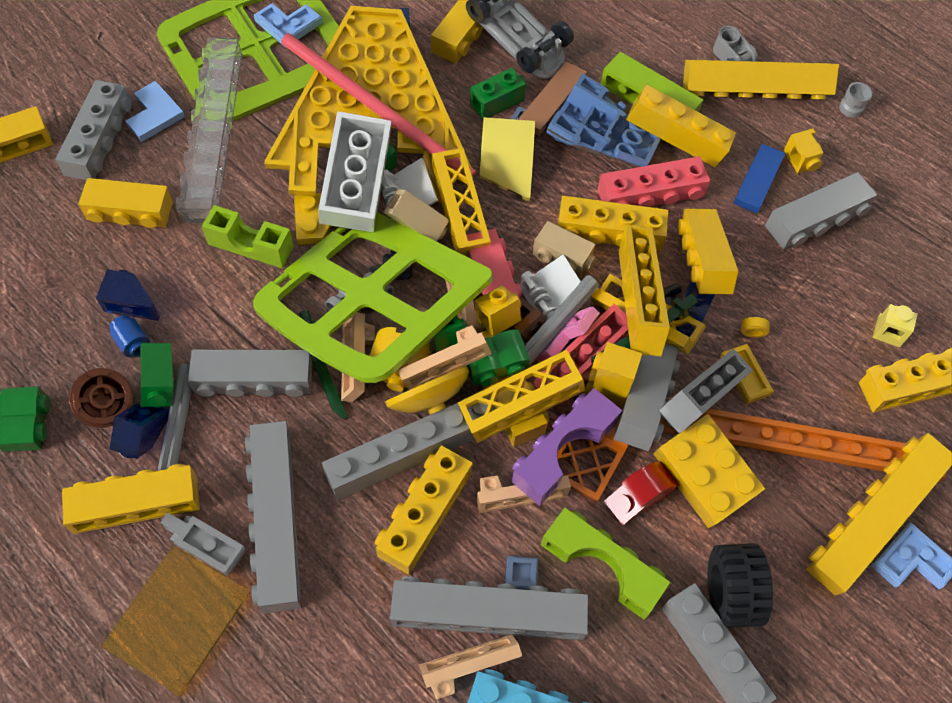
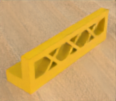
(450, 205)
(674, 338)
(526, 406)

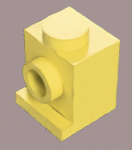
(898, 318)

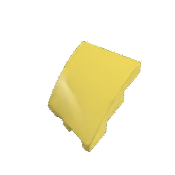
(508, 154)

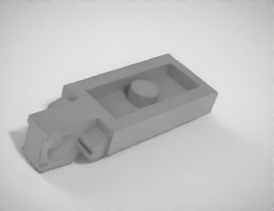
(204, 542)

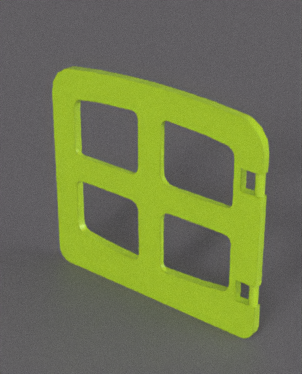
(252, 44)
(465, 275)

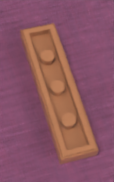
(552, 97)

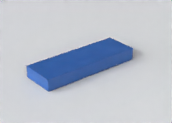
(759, 178)

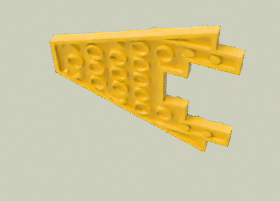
(383, 58)

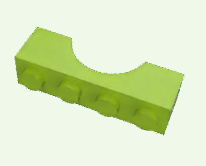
(638, 584)

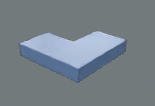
(279, 24)
(158, 113)
(910, 551)

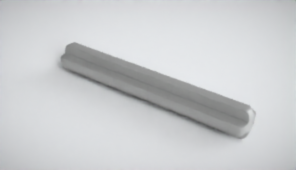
(561, 317)
(176, 419)

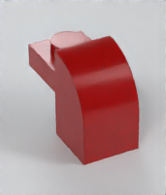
(641, 490)

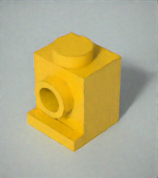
(804, 151)

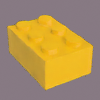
(709, 471)

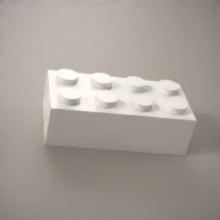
(354, 172)

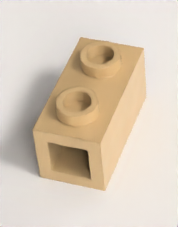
(416, 215)
(556, 241)

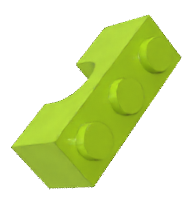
(228, 232)

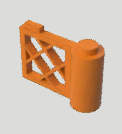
(607, 442)

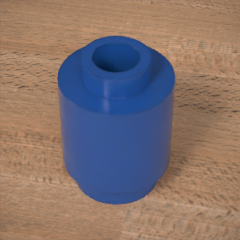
(128, 335)

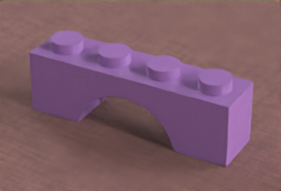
(590, 420)

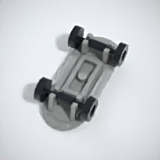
(523, 35)

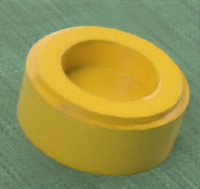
(755, 327)

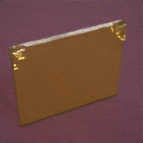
(176, 620)

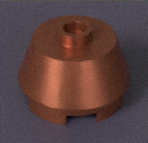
(100, 397)

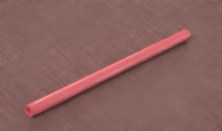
(368, 99)

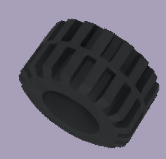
(740, 585)

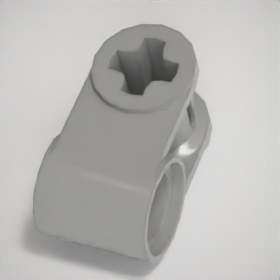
(733, 46)

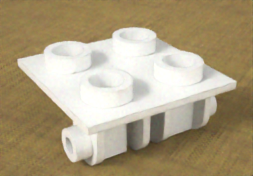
(413, 179)
(549, 286)

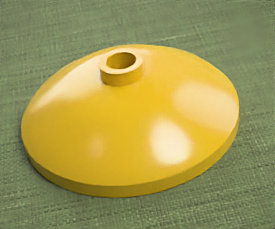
(431, 394)

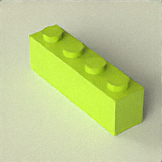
(628, 77)

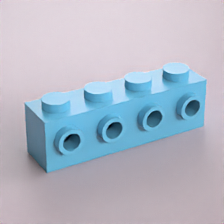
(491, 688)

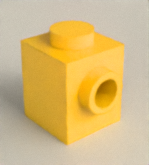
(498, 310)

